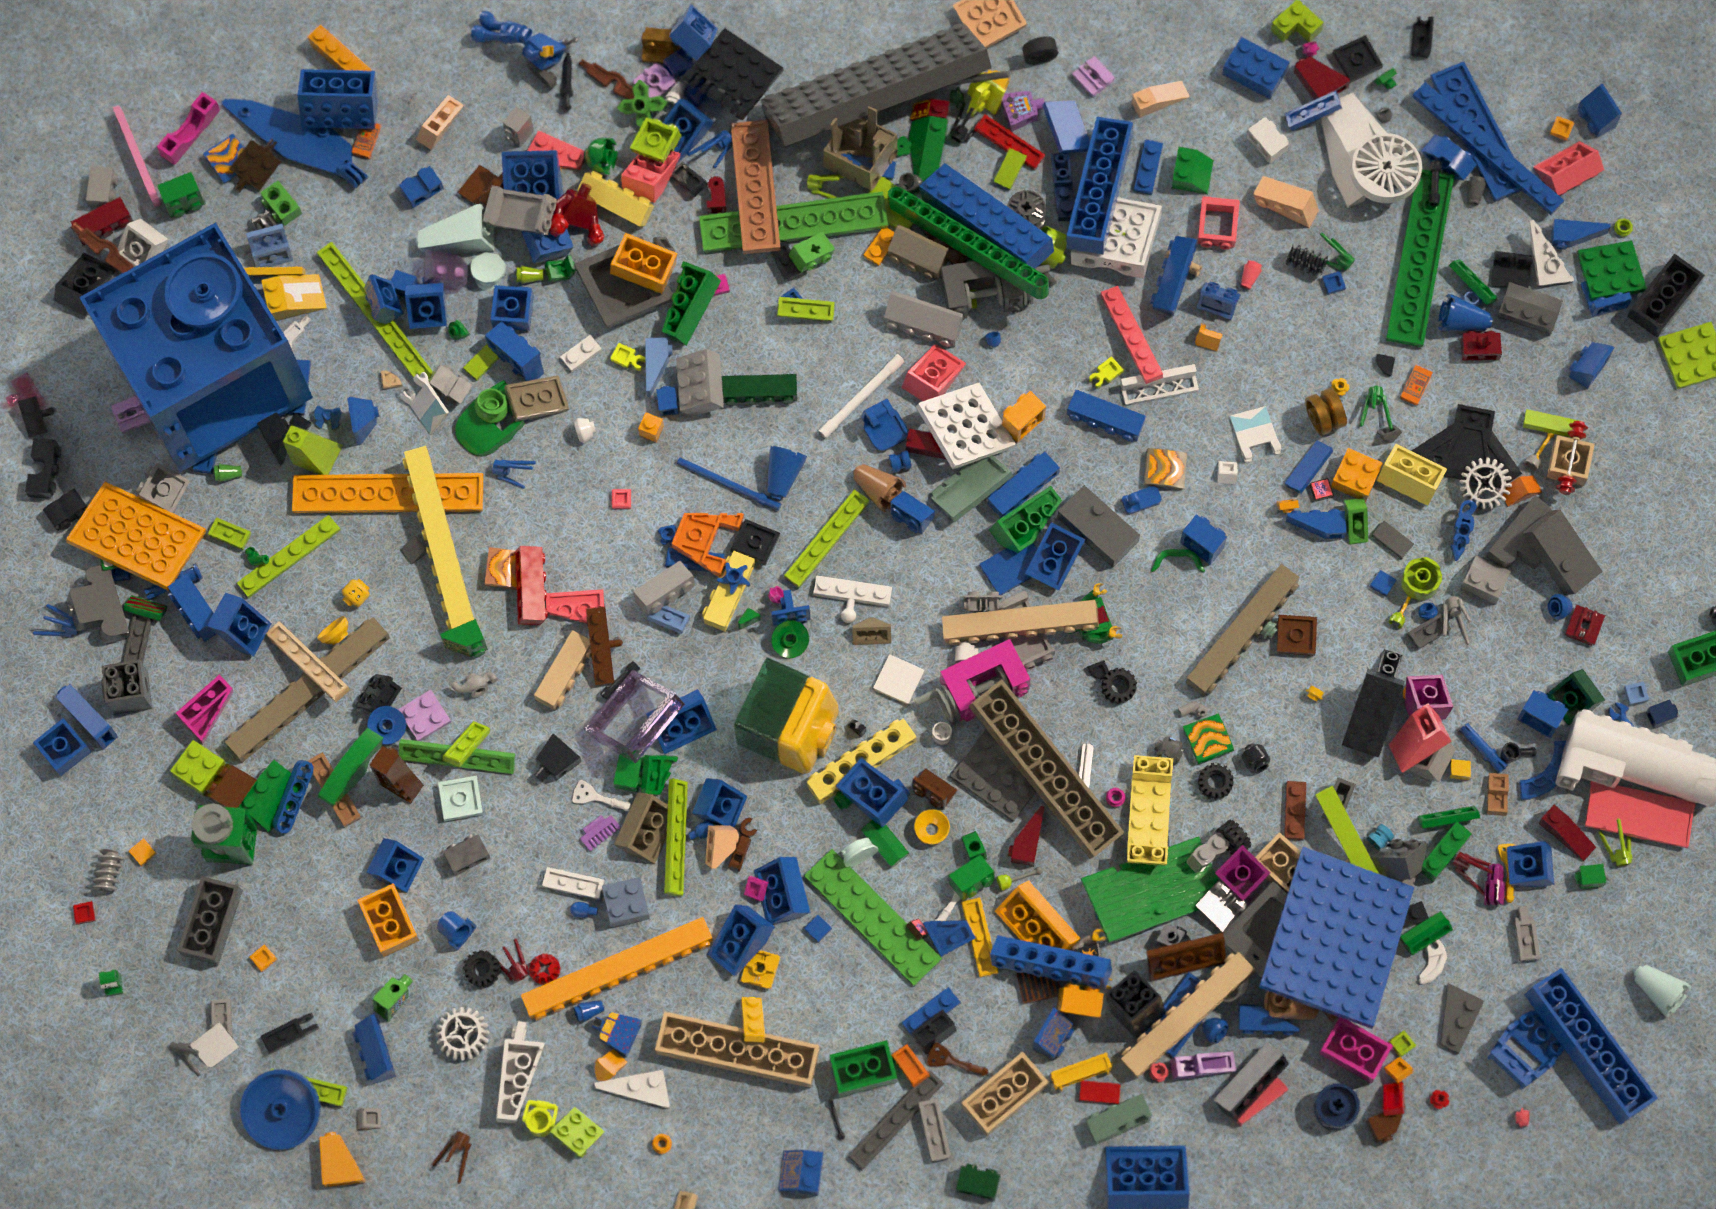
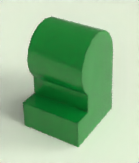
(973, 846)

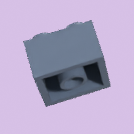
(625, 902)

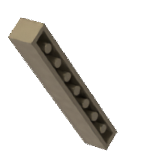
(1242, 630)

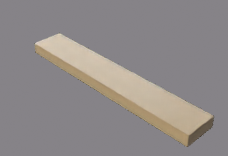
(307, 661)

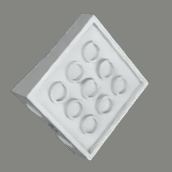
(1130, 252)

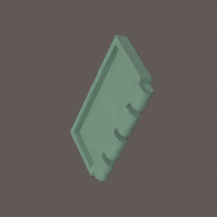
(970, 487)

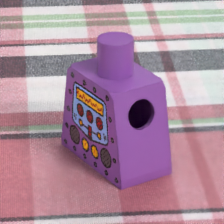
(1020, 109)

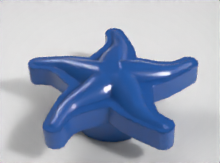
(734, 577)

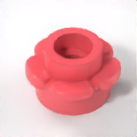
(1161, 1067)
(1522, 1117)

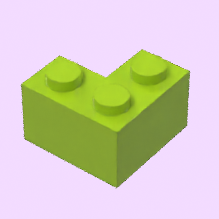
(1297, 18)

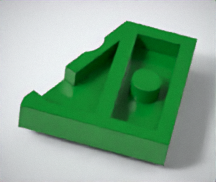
(656, 773)

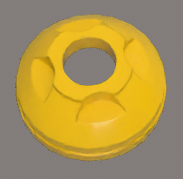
(334, 631)
(932, 817)

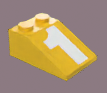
(293, 295)

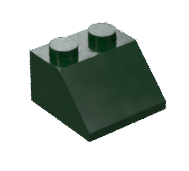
(1577, 694)

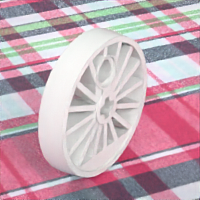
(1378, 163)

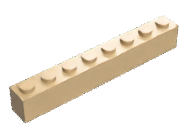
(1020, 621)
(1187, 1015)

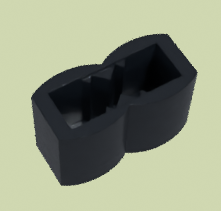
(65, 510)

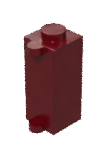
(923, 444)

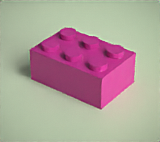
(1355, 1050)

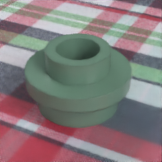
(1269, 630)

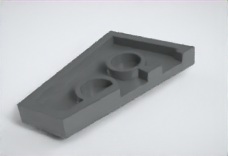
(1459, 1017)

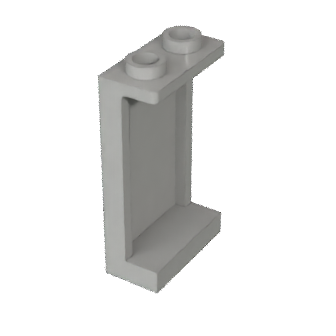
(519, 210)
(1029, 649)

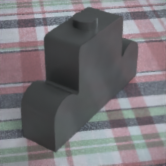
(1512, 541)
(98, 606)

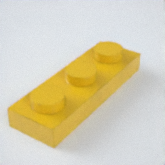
(752, 1019)

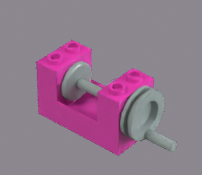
(959, 680)

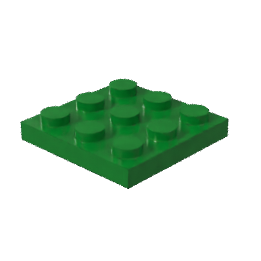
(1611, 270)

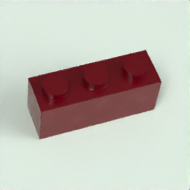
(105, 218)

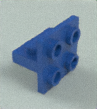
(1218, 300)
(788, 611)

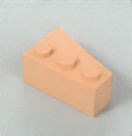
(1287, 200)

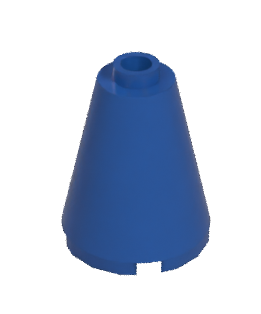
(1462, 316)
(783, 470)

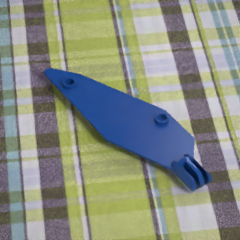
(306, 145)

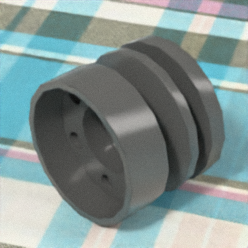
(1033, 202)

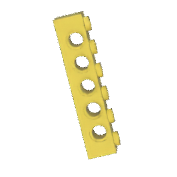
(897, 728)

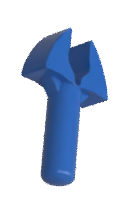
(1622, 716)

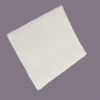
(214, 1045)

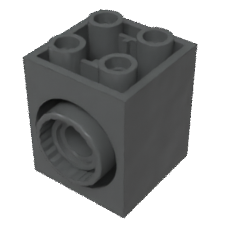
(126, 687)

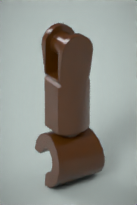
(742, 845)

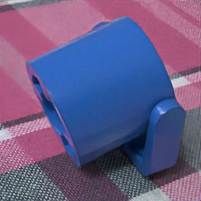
(455, 928)

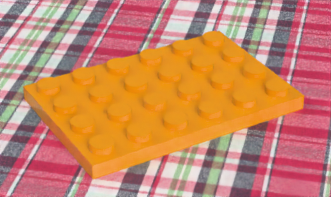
(136, 535)

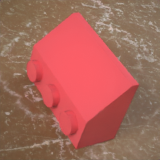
(1570, 167)

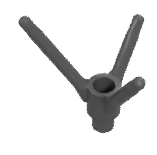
(184, 1051)

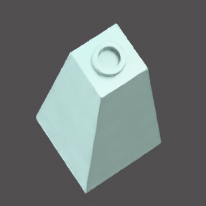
(459, 233)

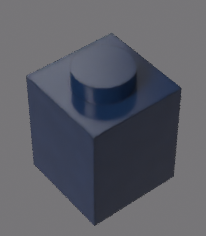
(1662, 714)

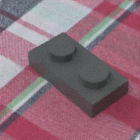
(1428, 631)

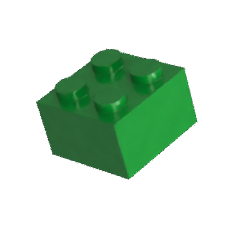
(181, 195)

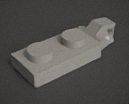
(1526, 936)

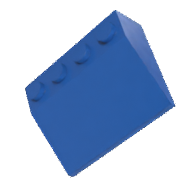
(1147, 1177)

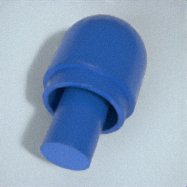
(701, 830)
(582, 910)

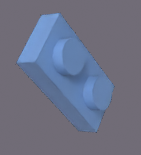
(670, 619)

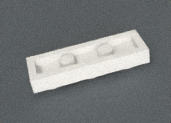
(573, 883)

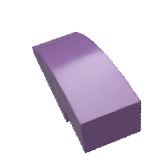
(1202, 1065)

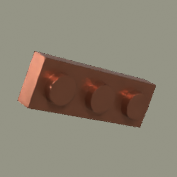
(1295, 810)

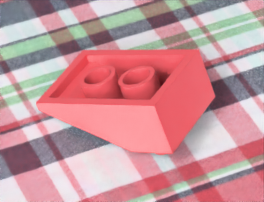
(933, 374)

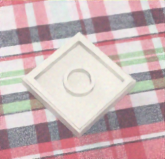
(898, 679)

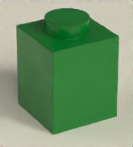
(1590, 876)

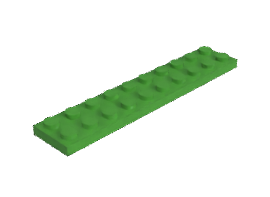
(802, 220)

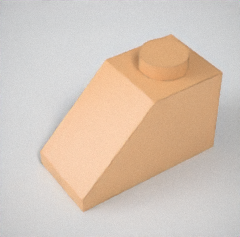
(720, 844)

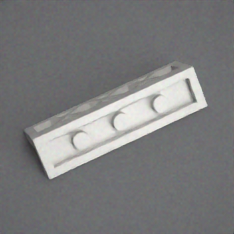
(1169, 375)

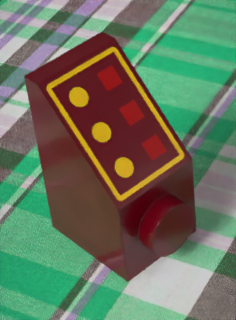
(930, 107)

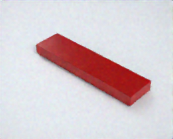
(1006, 139)

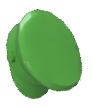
(491, 405)

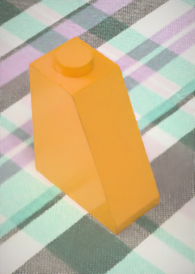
(337, 1162)

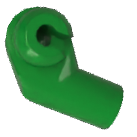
(254, 557)

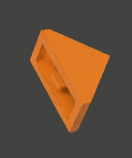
(1522, 489)

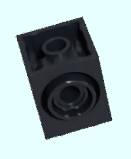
(1135, 1004)

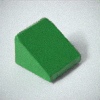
(748, 618)

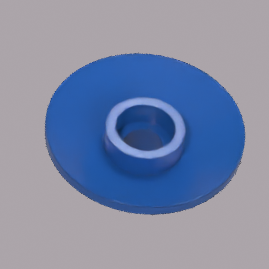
(389, 715)

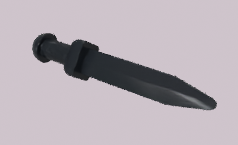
(566, 90)

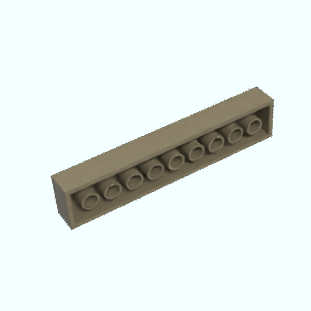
(1046, 769)

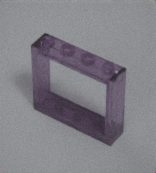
(648, 731)

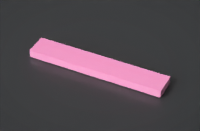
(137, 156)

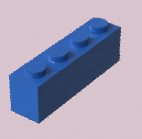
(1106, 416)
(1023, 485)

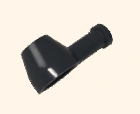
(1515, 752)

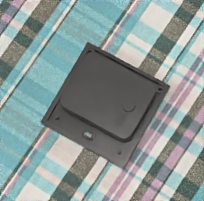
(613, 296)
(1256, 926)

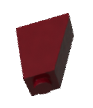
(1319, 78)

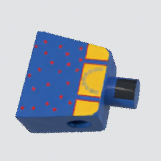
(618, 1031)

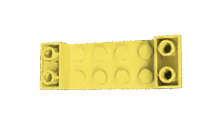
(1149, 810)

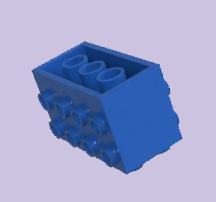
(337, 98)

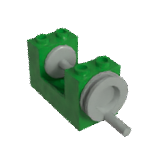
(224, 834)

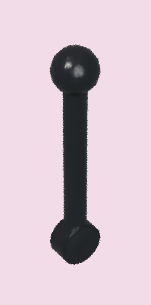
(840, 1136)

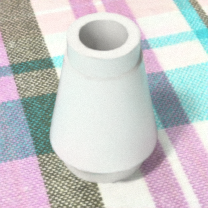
(675, 94)

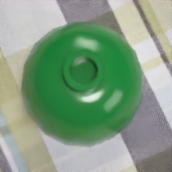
(601, 151)

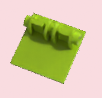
(577, 1132)

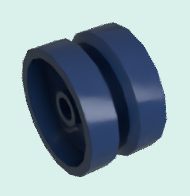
(1344, 1098)

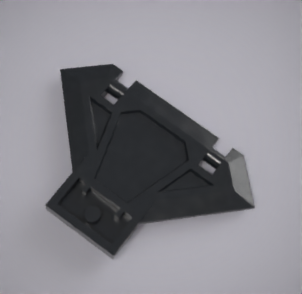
(1467, 441)

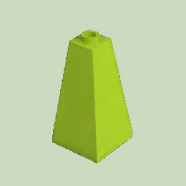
(311, 450)

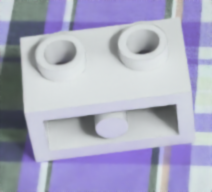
(1267, 139)

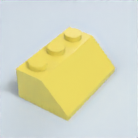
(1411, 474)

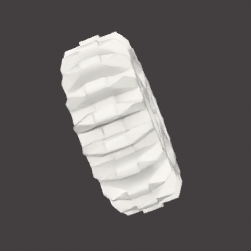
(1498, 494)
(467, 1050)

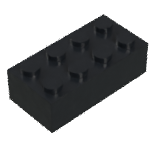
(1666, 295)
(1373, 713)

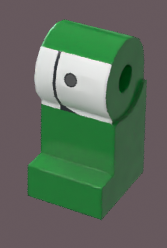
(111, 982)

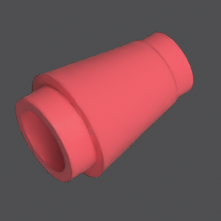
(1250, 274)

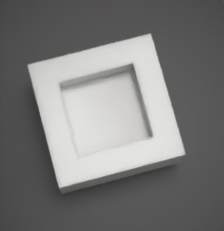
(519, 1031)

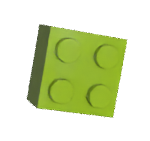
(197, 767)

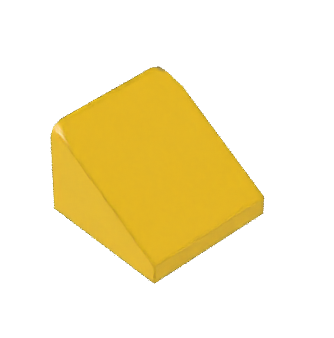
(1460, 769)

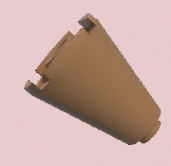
(878, 485)
(1286, 1008)

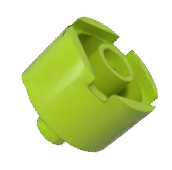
(1059, 243)
(1425, 588)

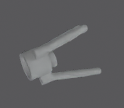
(1454, 606)

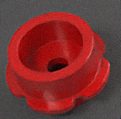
(1439, 1104)

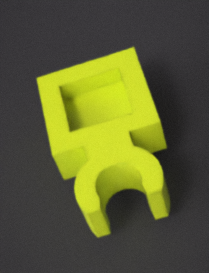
(625, 356)
(1107, 371)

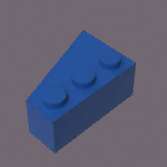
(515, 351)

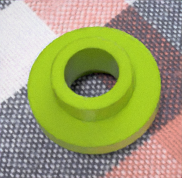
(1623, 222)

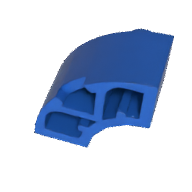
(1453, 158)

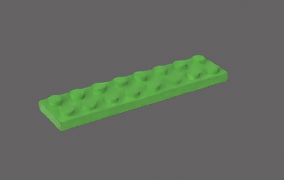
(872, 917)

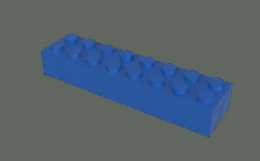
(1099, 185)
(985, 216)
(1591, 1046)

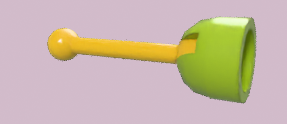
(1398, 616)

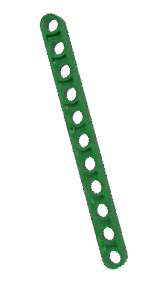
(968, 243)

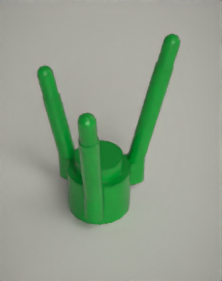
(1344, 260)
(1375, 397)

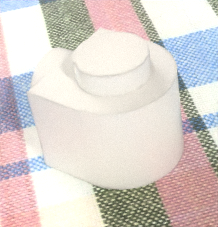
(964, 651)

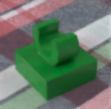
(1386, 79)

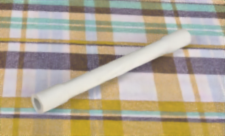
(833, 423)

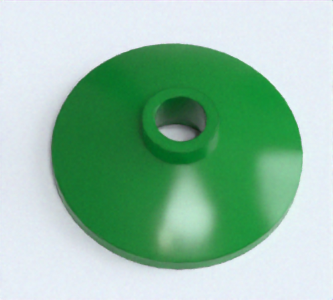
(796, 645)

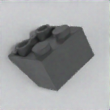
(1400, 859)

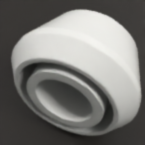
(584, 429)

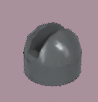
(1386, 117)

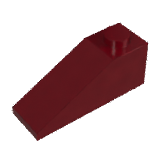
(1567, 832)
(1026, 843)

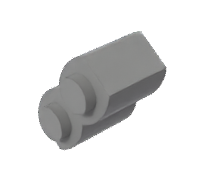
(1208, 852)

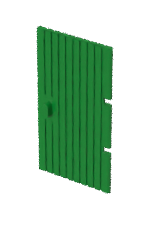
(1148, 893)

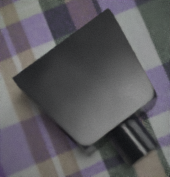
(556, 759)

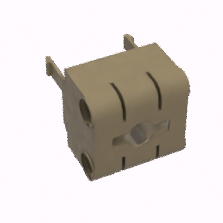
(860, 138)

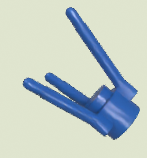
(721, 140)
(503, 467)
(67, 624)

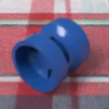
(896, 463)

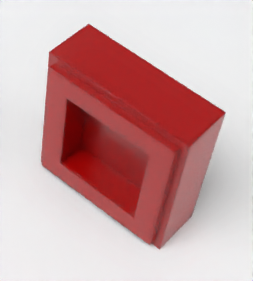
(84, 913)

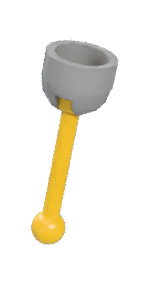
(1535, 459)

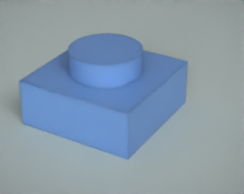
(1636, 693)

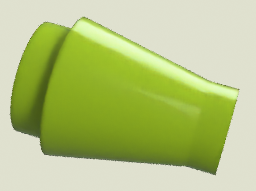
(527, 274)

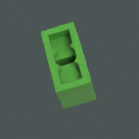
(283, 202)

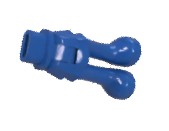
(509, 32)

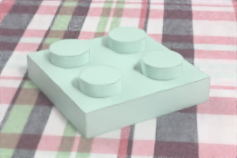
(460, 798)

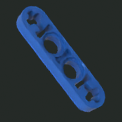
(289, 795)

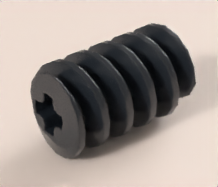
(1306, 260)

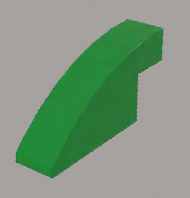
(351, 767)

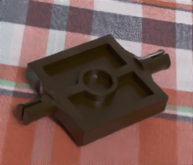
(255, 165)

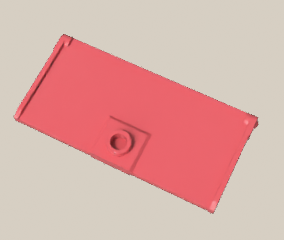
(1641, 814)

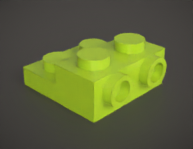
(655, 139)

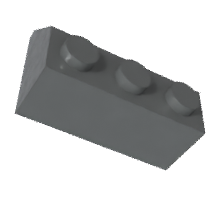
(1530, 308)

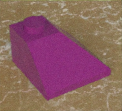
(1242, 873)

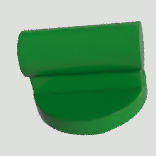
(457, 330)

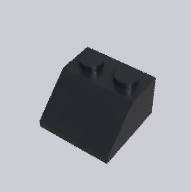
(274, 431)

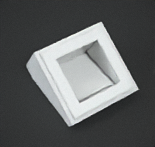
(1227, 472)

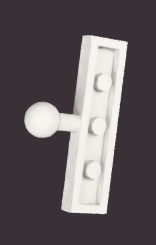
(852, 592)

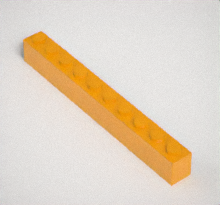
(617, 968)

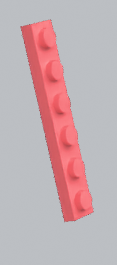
(1131, 334)

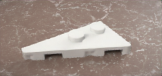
(1547, 265)
(644, 1087)

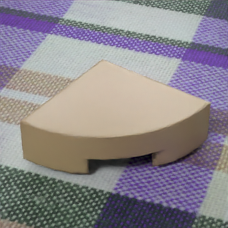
(390, 380)

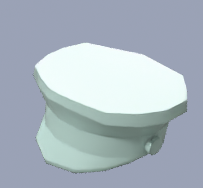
(488, 270)
(858, 852)

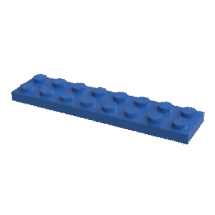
(1462, 92)

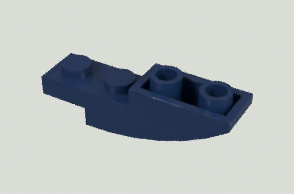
(1062, 185)

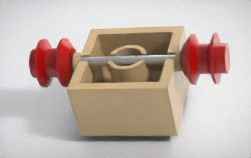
(1571, 459)

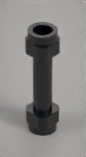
(1435, 170)
(608, 691)

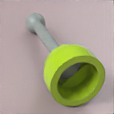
(1005, 881)

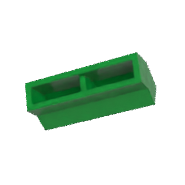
(886, 841)
(1426, 933)

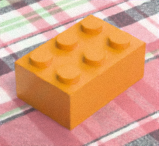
(643, 263)
(388, 920)

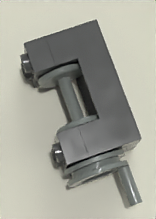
(967, 276)

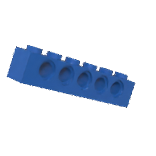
(1051, 962)

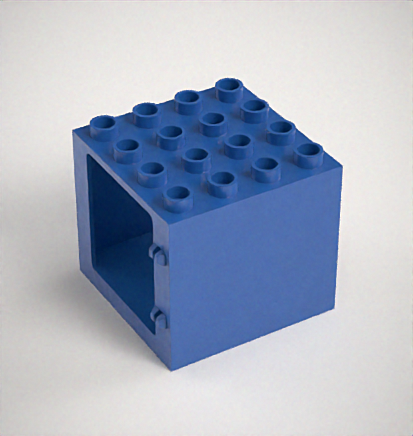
(196, 382)

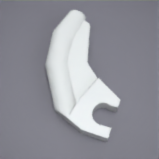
(1436, 962)

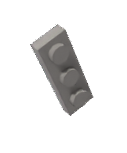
(934, 1130)

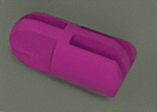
(1494, 886)

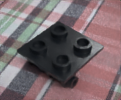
(1511, 268)

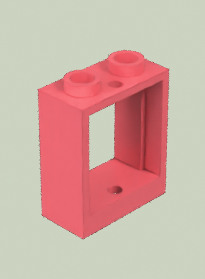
(1218, 205)

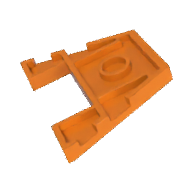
(697, 535)

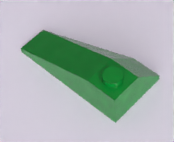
(927, 146)

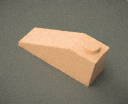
(1158, 97)
(439, 122)

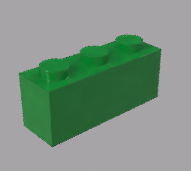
(1445, 851)

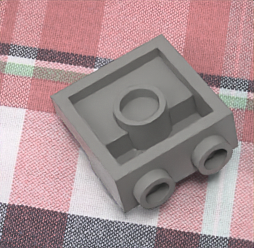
(162, 487)

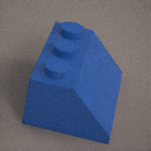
(688, 725)
(785, 891)
(373, 1050)

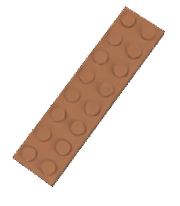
(755, 187)

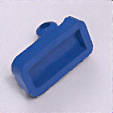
(1141, 500)

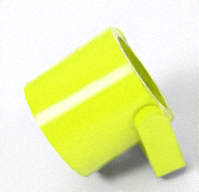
(539, 1119)

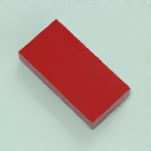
(1100, 1092)
(1393, 1098)

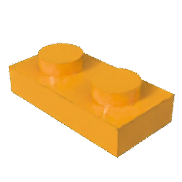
(879, 247)

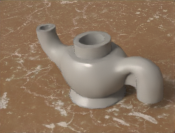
(475, 684)

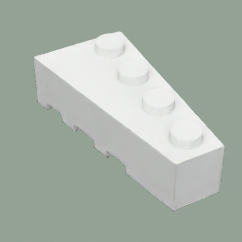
(517, 1071)

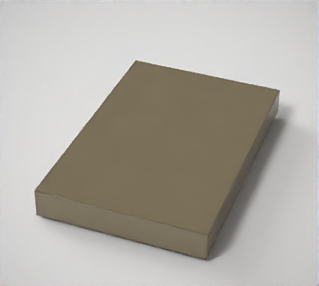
(536, 398)

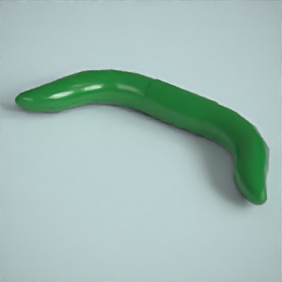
(1177, 553)

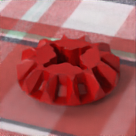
(543, 978)

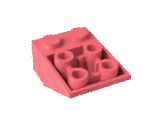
(648, 176)
(1419, 738)

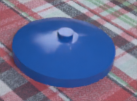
(203, 290)
(280, 1109)

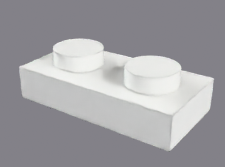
(581, 353)

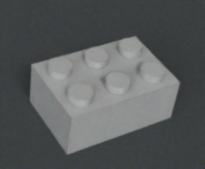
(699, 382)

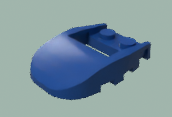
(1536, 1039)

